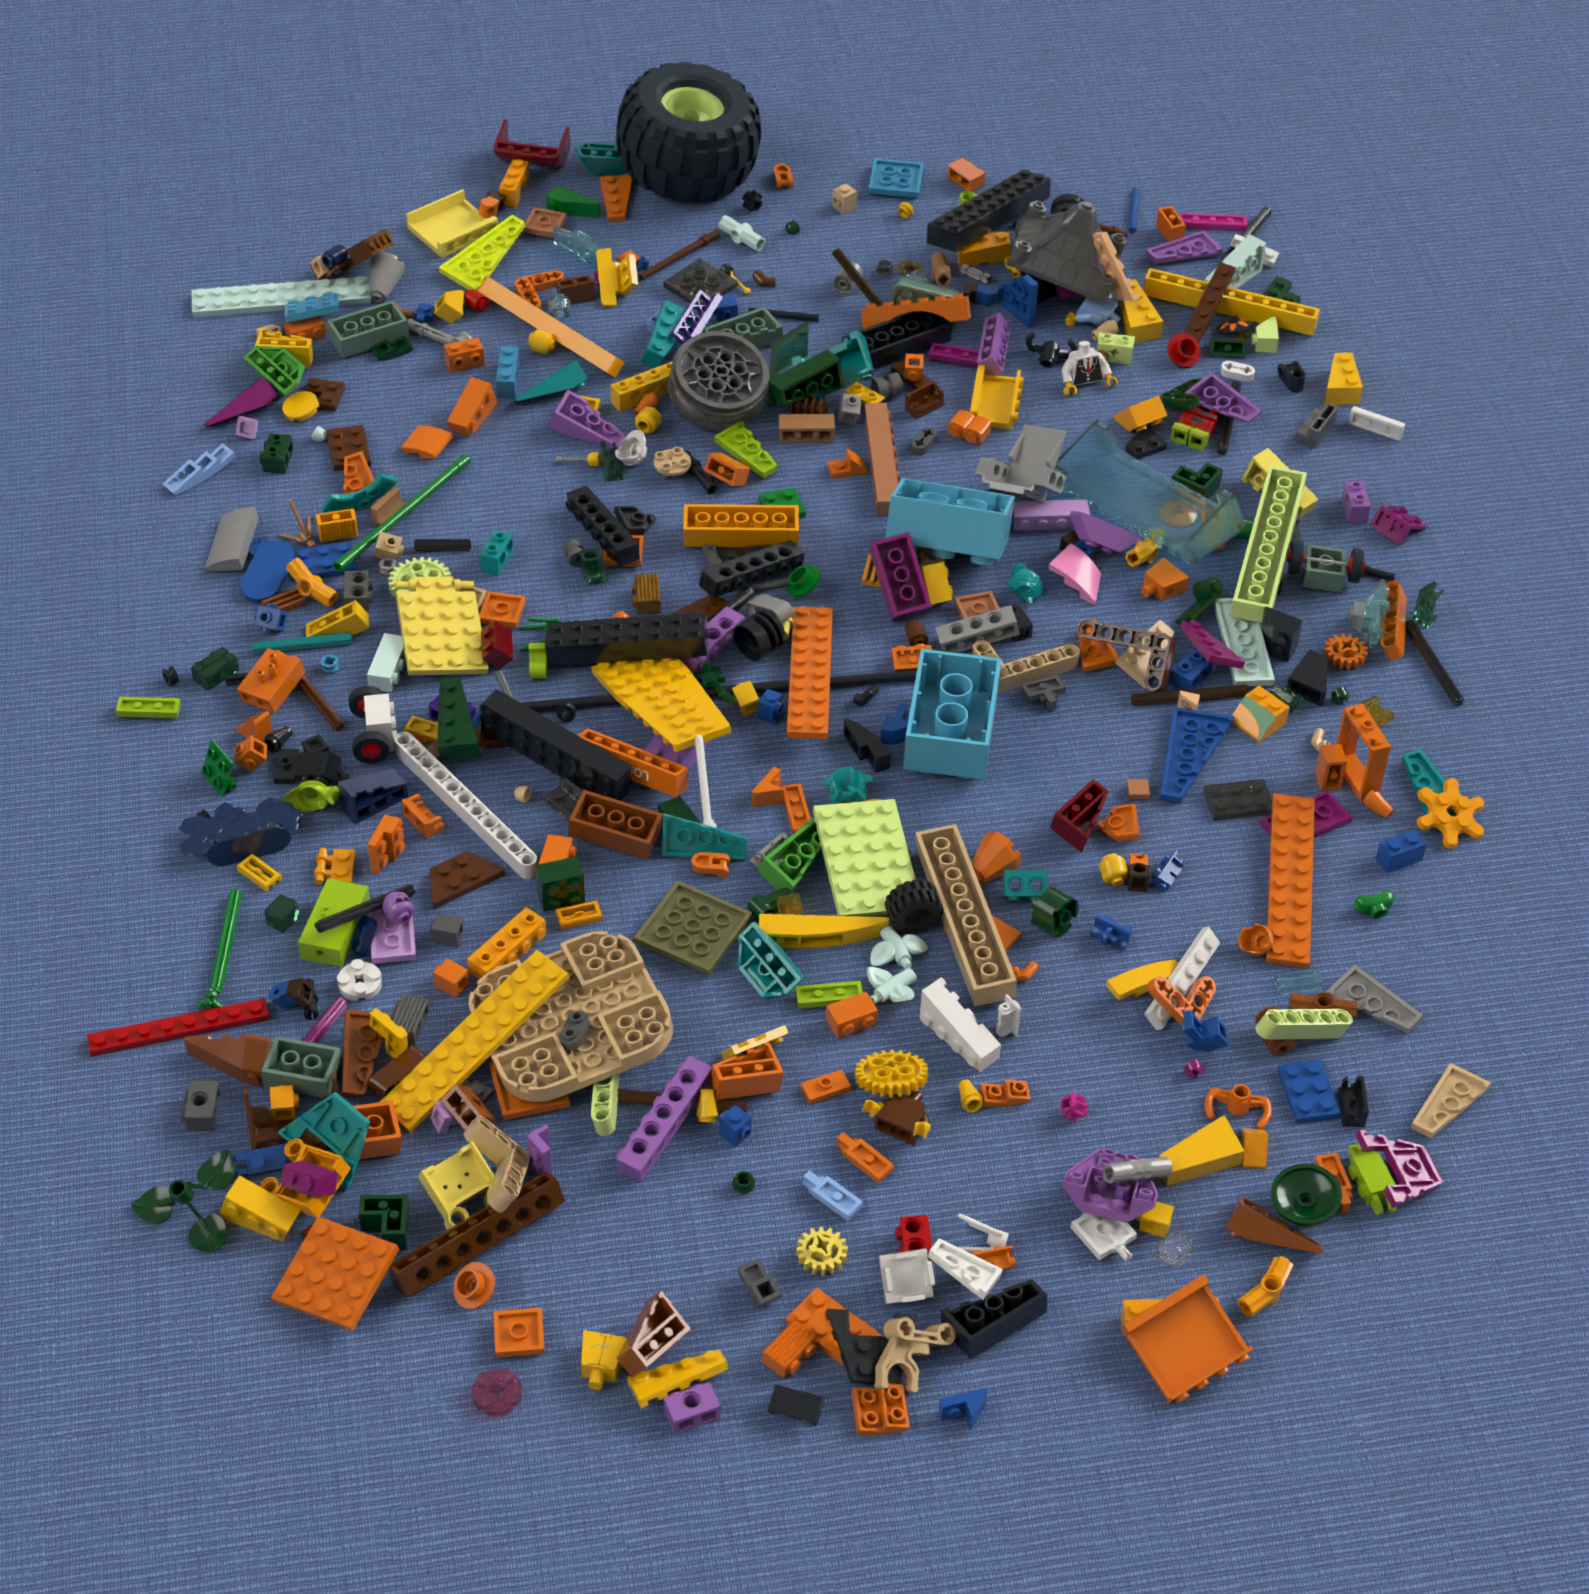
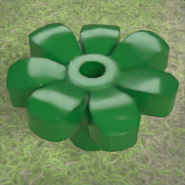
(209, 999)

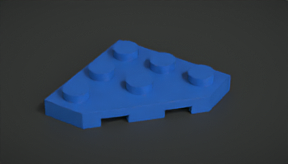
(1020, 299)

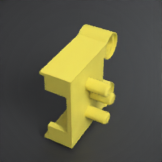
(457, 1182)

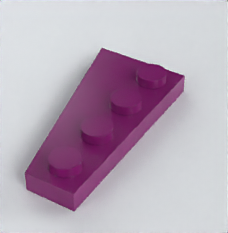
(1210, 646)

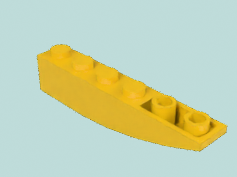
(820, 931)

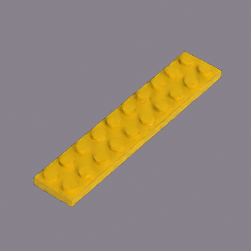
(475, 1039)

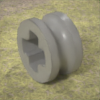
(386, 566)

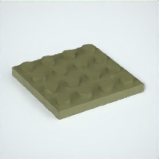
(693, 927)

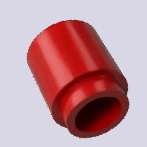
(476, 300)

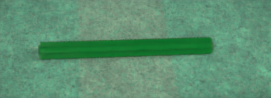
(226, 940)

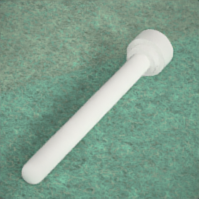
(707, 820)

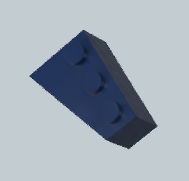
(371, 794)

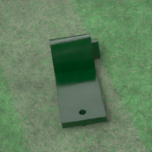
(1205, 592)

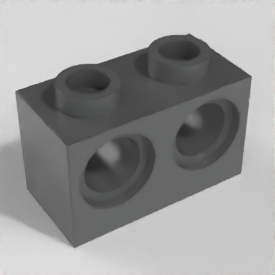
(358, 587)

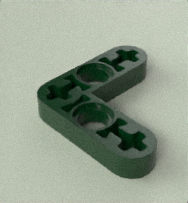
(1179, 399)

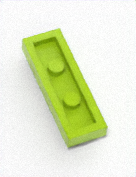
(148, 707)
(825, 994)

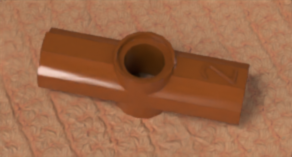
(1321, 1001)

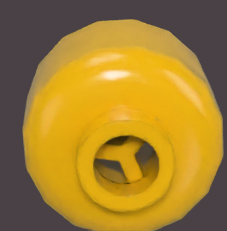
(541, 341)
(648, 420)
(1113, 869)

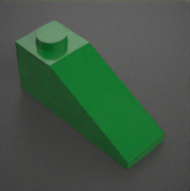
(572, 203)

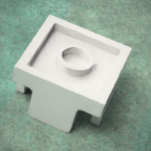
(906, 1276)

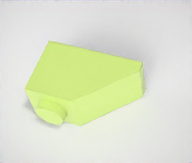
(1266, 336)

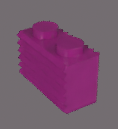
(309, 1179)

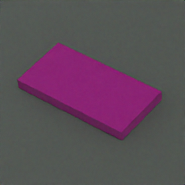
(1327, 815)

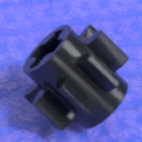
(752, 200)

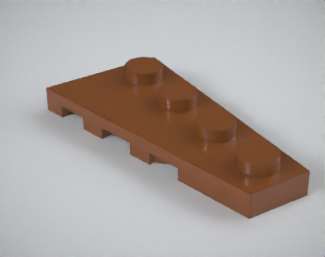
(359, 1052)

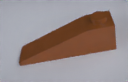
(237, 1057)
(1253, 1223)

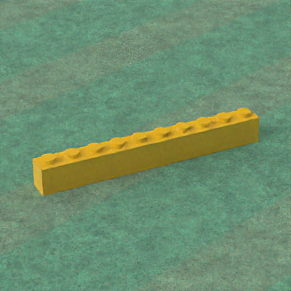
(1235, 302)

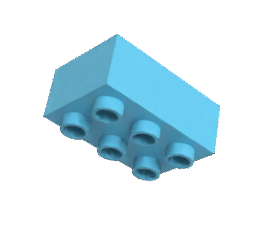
(951, 519)
(952, 714)

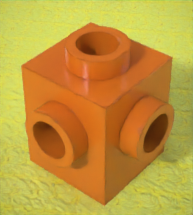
(250, 753)

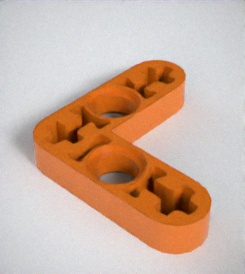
(531, 287)
(1163, 990)

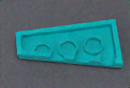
(1423, 774)
(687, 838)

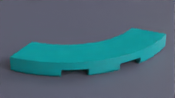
(361, 498)

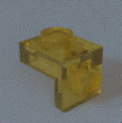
(1379, 714)

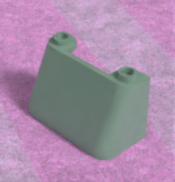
(913, 290)

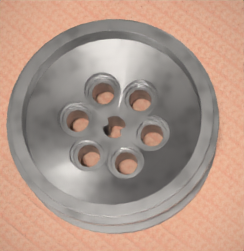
(718, 380)

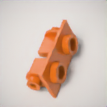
(999, 1256)

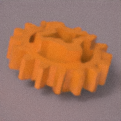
(1345, 651)

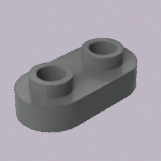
(577, 1026)

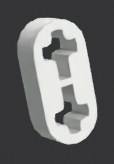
(1237, 371)

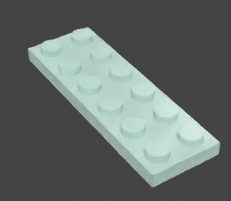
(1247, 642)

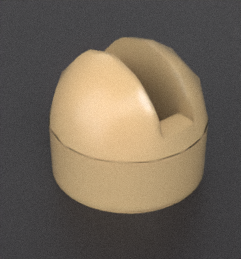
(523, 794)

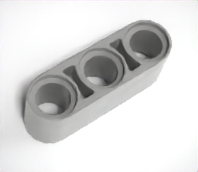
(779, 607)

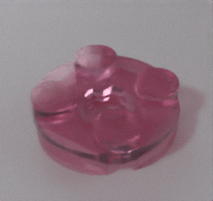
(497, 1379)

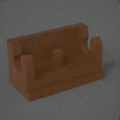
(577, 289)
(924, 400)

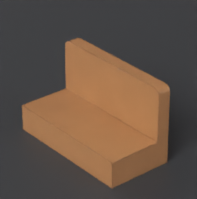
(386, 506)

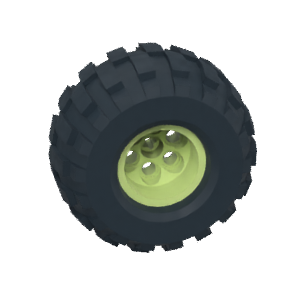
(688, 132)

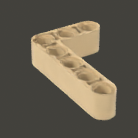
(1032, 667)
(506, 1154)

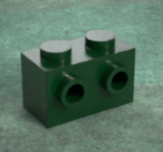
(276, 453)

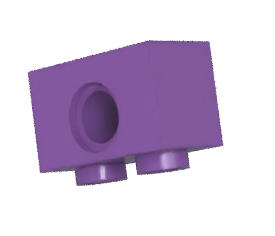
(1356, 502)
(684, 1418)

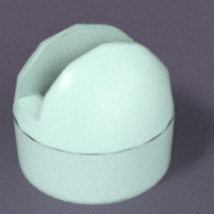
(319, 434)

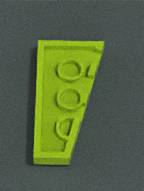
(745, 448)

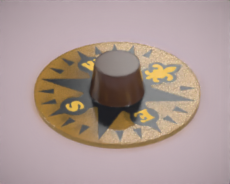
(907, 266)

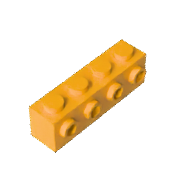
(508, 943)

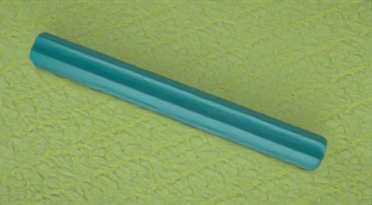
(303, 643)

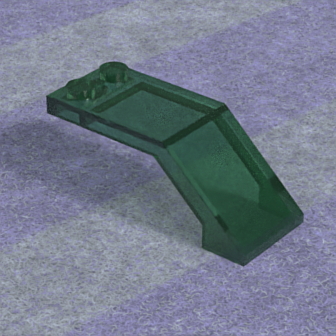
(786, 348)

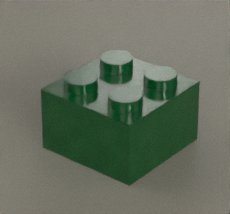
(560, 883)

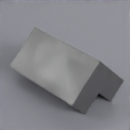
(1317, 426)

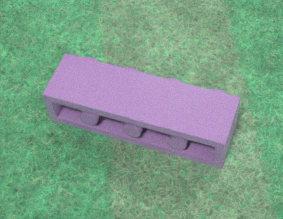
(1046, 514)

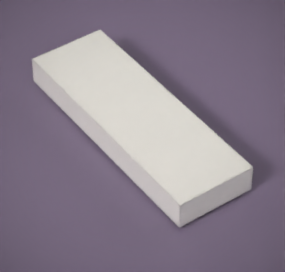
(1376, 423)

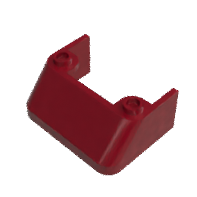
(535, 154)

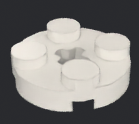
(359, 970)

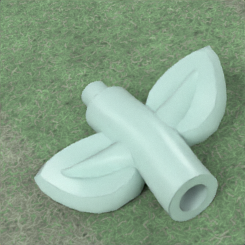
(896, 948)
(891, 986)

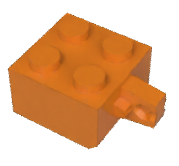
(384, 1131)

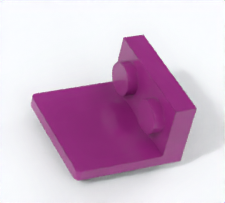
(1396, 522)

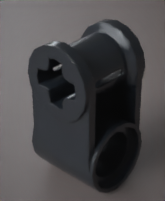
(1292, 376)

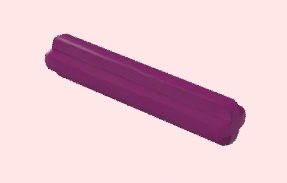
(326, 1020)

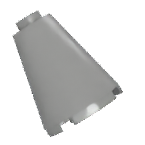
(384, 275)

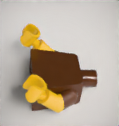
(900, 1117)

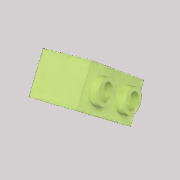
(1117, 347)

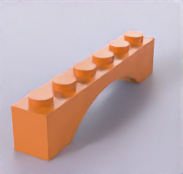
(950, 308)

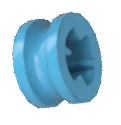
(329, 659)

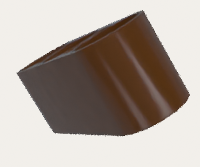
(395, 1071)

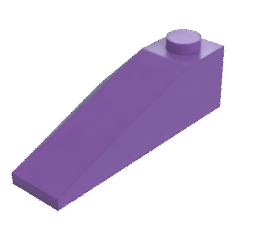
(579, 421)

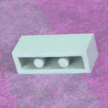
(387, 663)

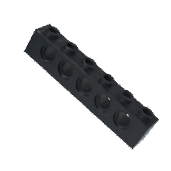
(603, 526)
(751, 568)

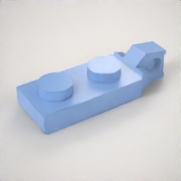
(832, 1195)

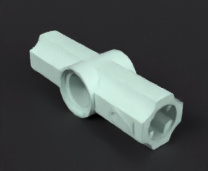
(741, 233)

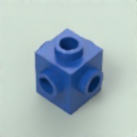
(270, 617)

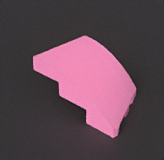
(1078, 572)

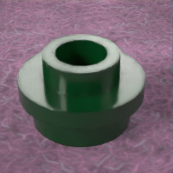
(743, 1177)

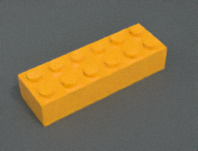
(739, 525)

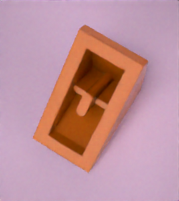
(256, 726)

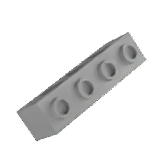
(988, 626)

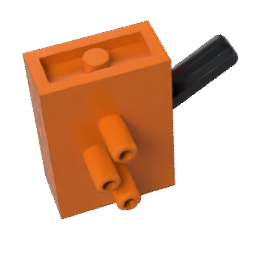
(268, 680)

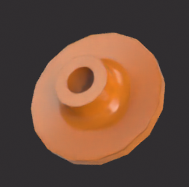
(474, 1285)

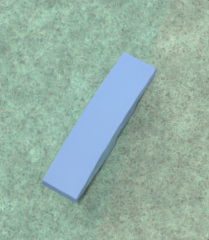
(196, 472)

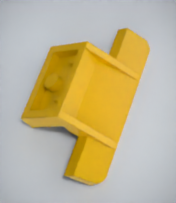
(615, 277)

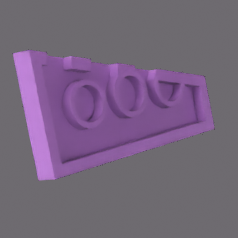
(1184, 248)

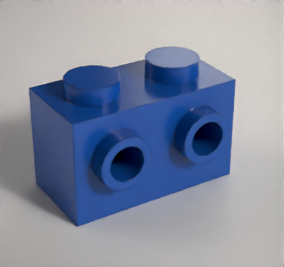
(1190, 671)
(1401, 851)

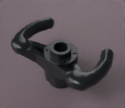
(1049, 351)

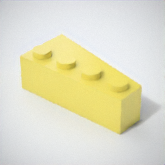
(1257, 472)

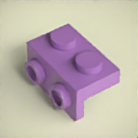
(540, 1150)

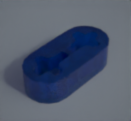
(363, 936)

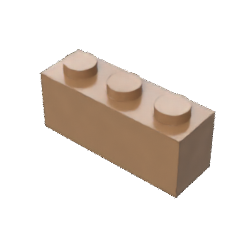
(806, 428)

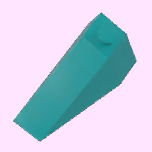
(564, 379)

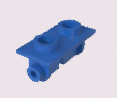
(1171, 865)

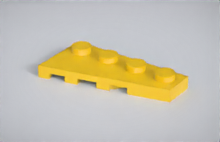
(667, 1377)

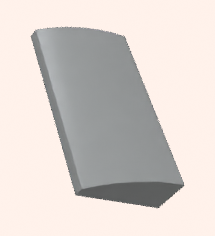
(232, 540)

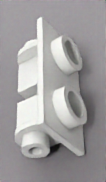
(1008, 1017)

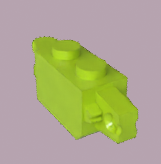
(1370, 1177)

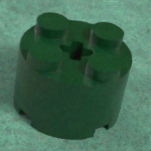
(1054, 912)

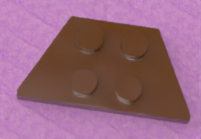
(460, 876)

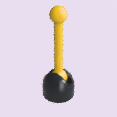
(728, 269)

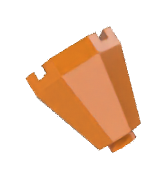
(994, 856)

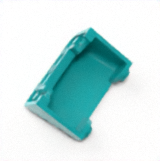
(854, 360)

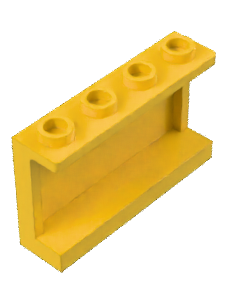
(997, 398)

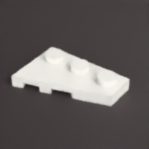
(965, 1267)

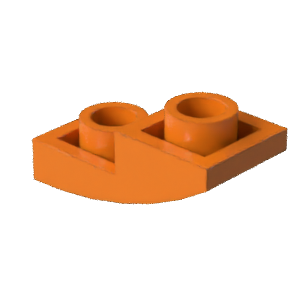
(1009, 1094)

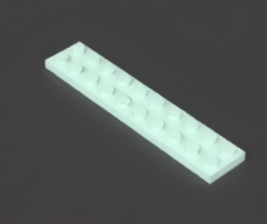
(275, 295)

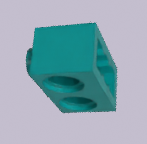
(496, 553)
(1025, 878)

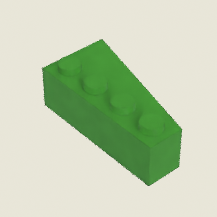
(792, 858)

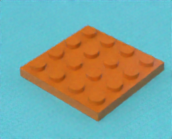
(335, 1273)

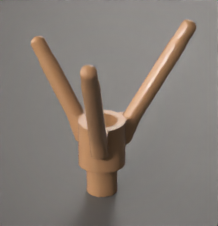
(305, 535)

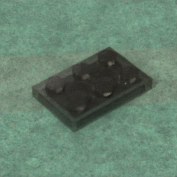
(1238, 799)

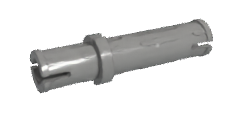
(426, 331)

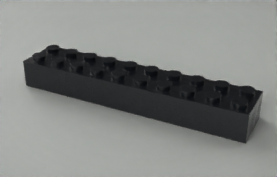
(988, 210)

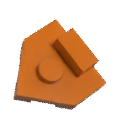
(1121, 823)

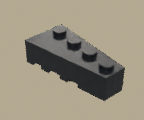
(996, 1317)

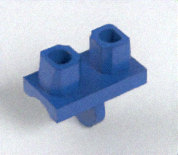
(1111, 932)

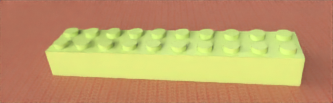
(1268, 543)

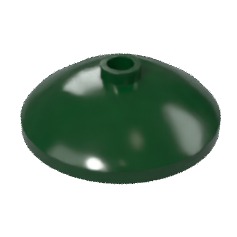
(1306, 1184)

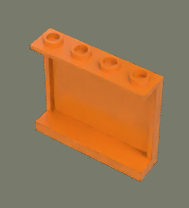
(1186, 1340)

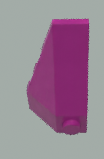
(252, 398)

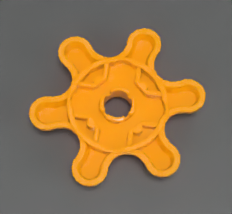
(1440, 818)

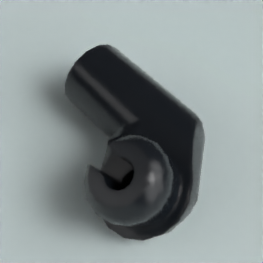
(866, 696)

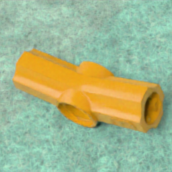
(1143, 552)
(311, 584)
(1260, 1295)

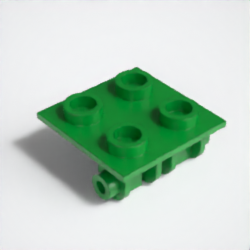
(218, 769)

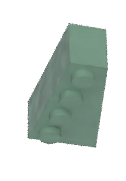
(755, 326)

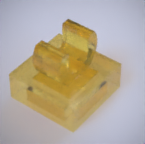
(790, 904)

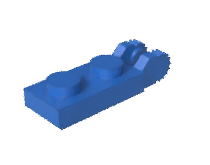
(262, 1159)

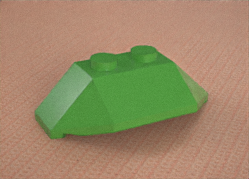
(277, 367)

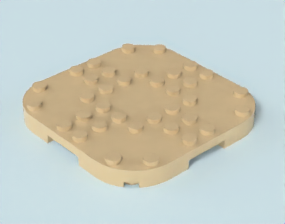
(624, 1010)

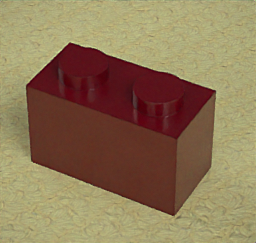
(497, 645)

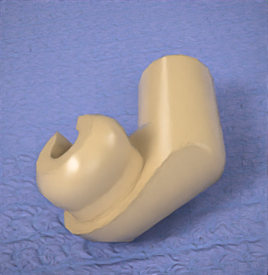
(270, 329)

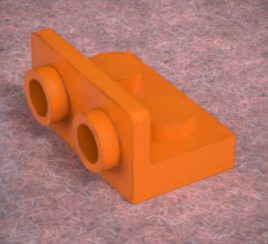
(907, 658)

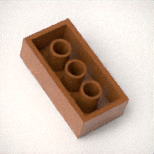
(615, 824)

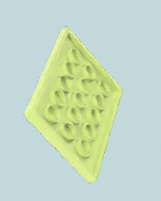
(863, 854)

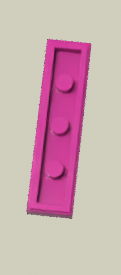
(1214, 221)

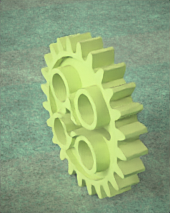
(416, 569)

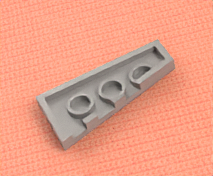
(1375, 999)

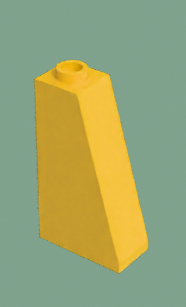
(1204, 1152)

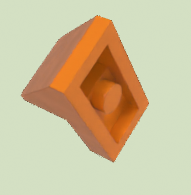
(851, 466)
(768, 790)

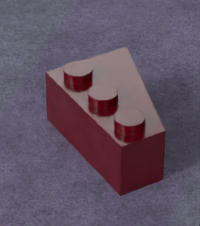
(1078, 816)

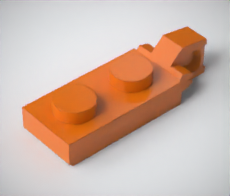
(865, 1157)
(1333, 1164)

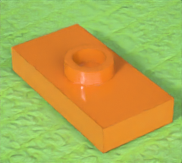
(825, 1086)

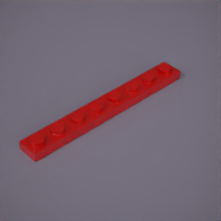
(178, 1027)

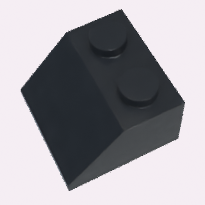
(1280, 633)

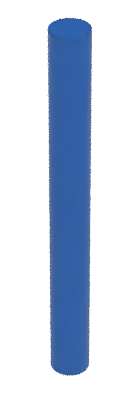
(1134, 207)

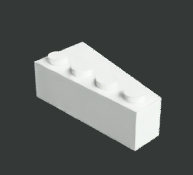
(958, 1026)

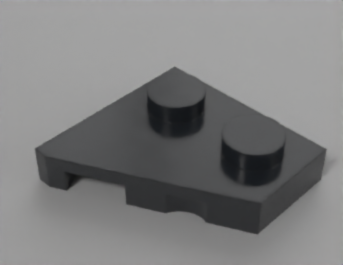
(1145, 444)

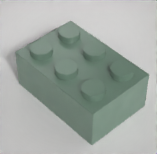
(302, 1065)

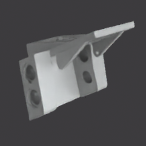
(1031, 466)

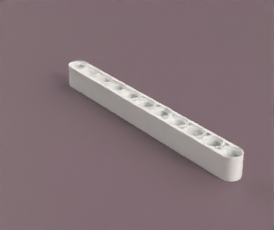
(466, 805)

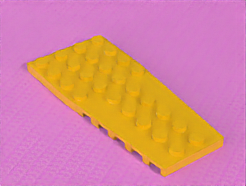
(665, 698)

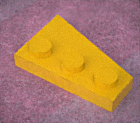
(773, 1036)

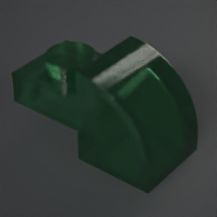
(592, 566)

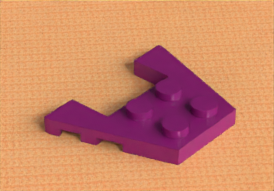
(1409, 1163)

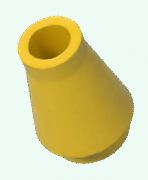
(970, 1097)
(706, 1106)

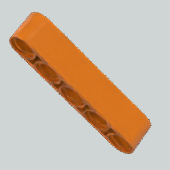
(1394, 622)

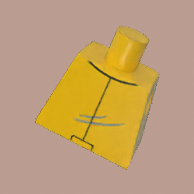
(600, 1358)

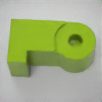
(537, 661)

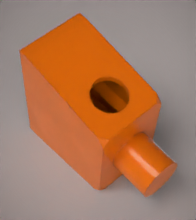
(1164, 581)

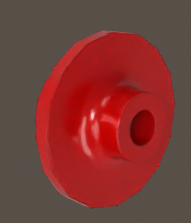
(1190, 349)

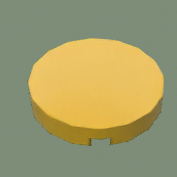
(300, 406)

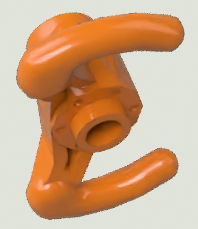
(1238, 1103)

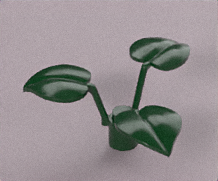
(208, 1233)

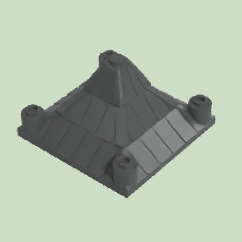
(1063, 249)

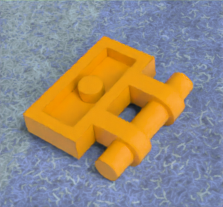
(342, 865)

